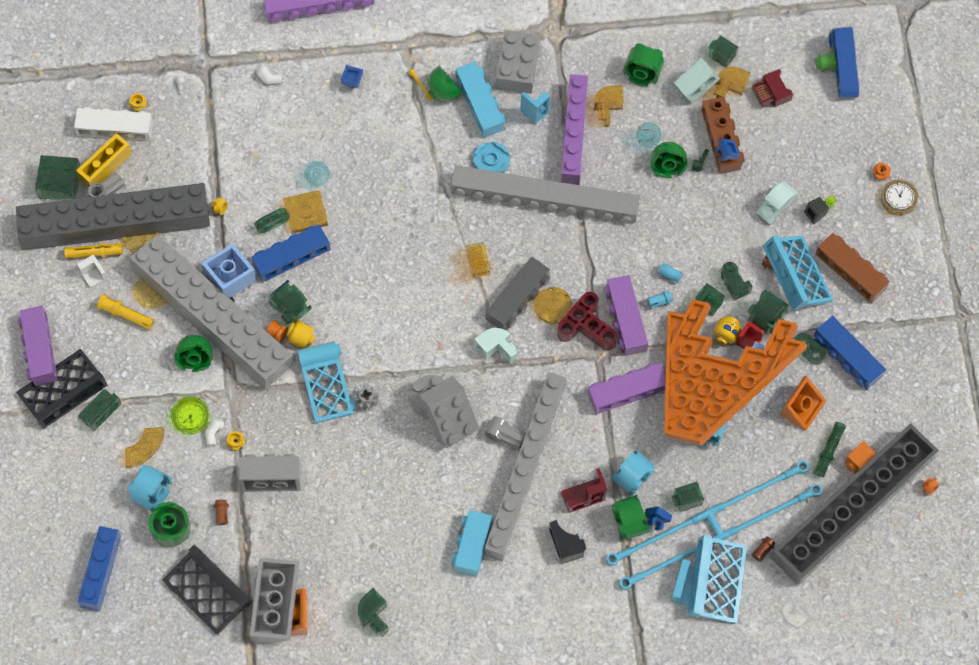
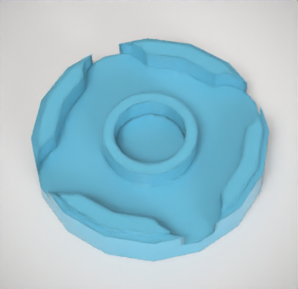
(491, 157)

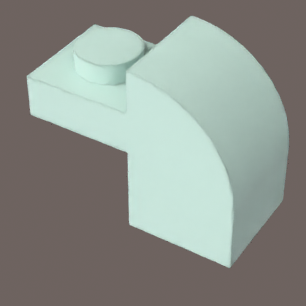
(778, 199)
(496, 340)

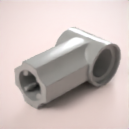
(107, 186)
(500, 430)

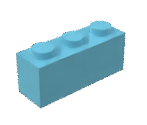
(472, 543)

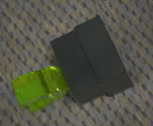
(818, 208)

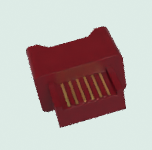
(772, 90)

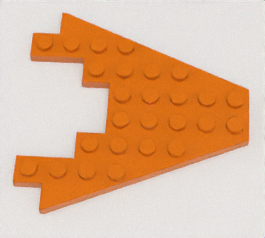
(709, 389)

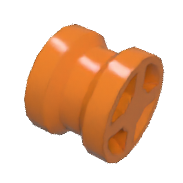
(277, 331)

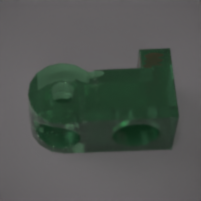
(734, 281)

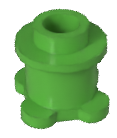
(826, 61)

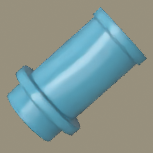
(670, 273)
(660, 299)

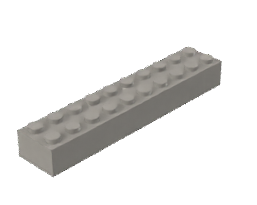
(211, 311)

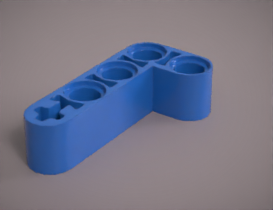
(846, 67)

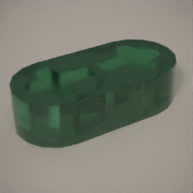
(272, 220)
(813, 346)

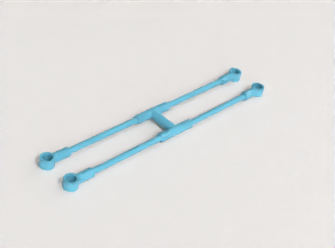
(709, 514)

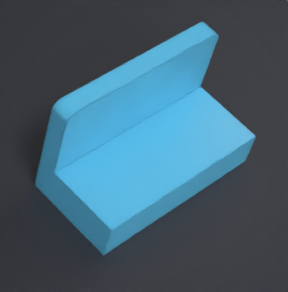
(536, 109)
(683, 584)

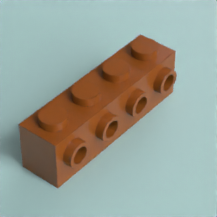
(720, 126)

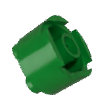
(643, 65)
(631, 517)
(169, 535)

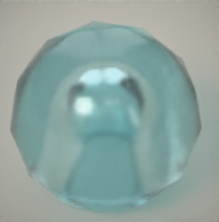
(649, 135)
(317, 173)

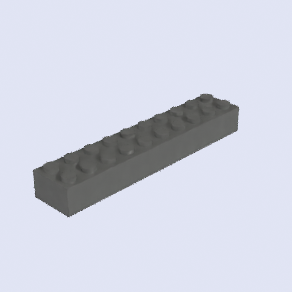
(112, 216)
(854, 504)

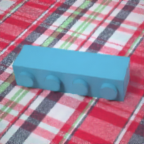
(479, 99)

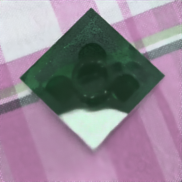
(57, 178)

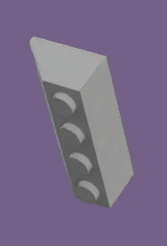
(274, 600)

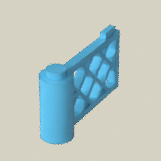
(322, 357)

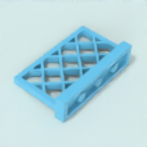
(788, 275)
(700, 579)

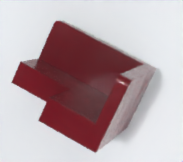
(585, 493)

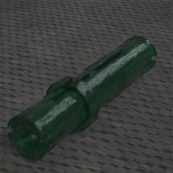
(826, 456)

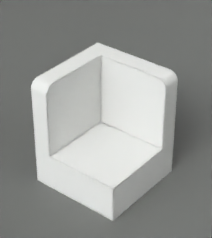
(92, 271)

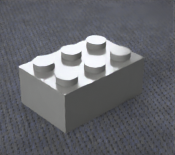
(518, 61)
(449, 411)
(270, 473)

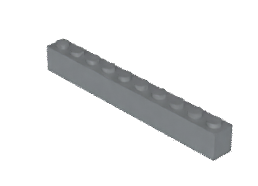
(545, 194)
(525, 466)

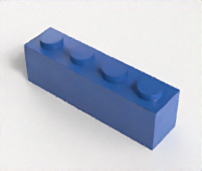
(290, 253)
(849, 353)
(99, 568)

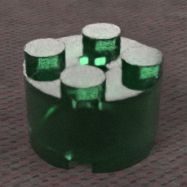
(289, 302)
(767, 311)

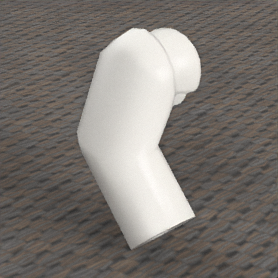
(265, 75)
(211, 430)

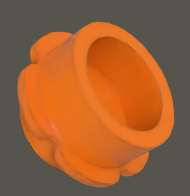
(881, 175)
(930, 486)

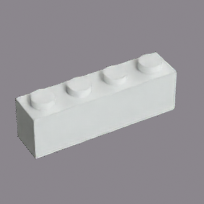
(106, 123)

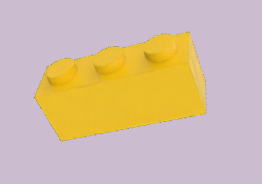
(104, 161)

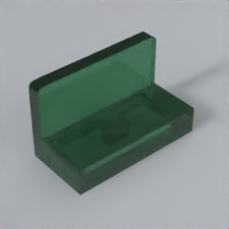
(100, 409)

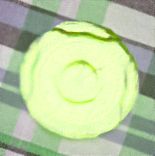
(190, 415)

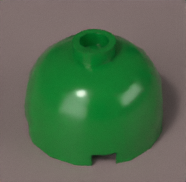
(442, 86)
(669, 159)
(193, 353)

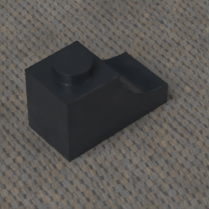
(568, 546)

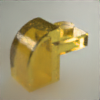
(731, 79)
(608, 99)
(477, 259)

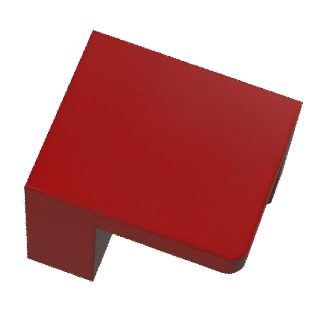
(750, 335)

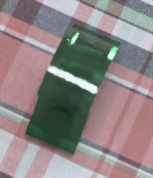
(368, 610)

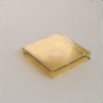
(305, 211)

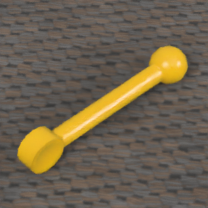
(412, 73)

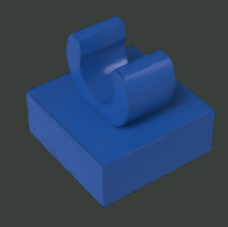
(352, 76)
(728, 149)
(658, 516)

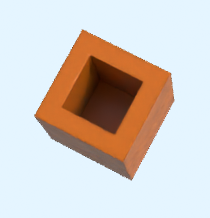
(859, 457)

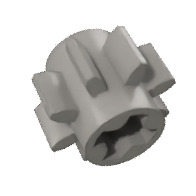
(366, 403)

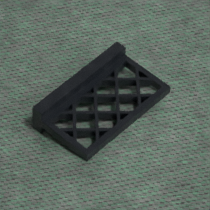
(70, 397)
(219, 577)

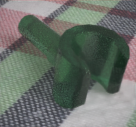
(698, 164)

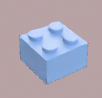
(229, 271)

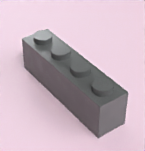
(518, 293)

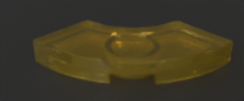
(145, 448)

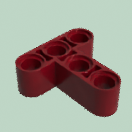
(588, 319)

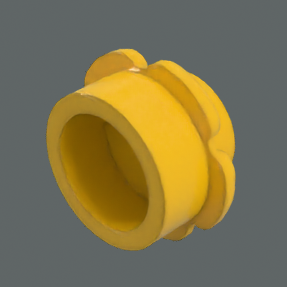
(137, 97)
(219, 206)
(235, 445)

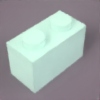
(697, 80)

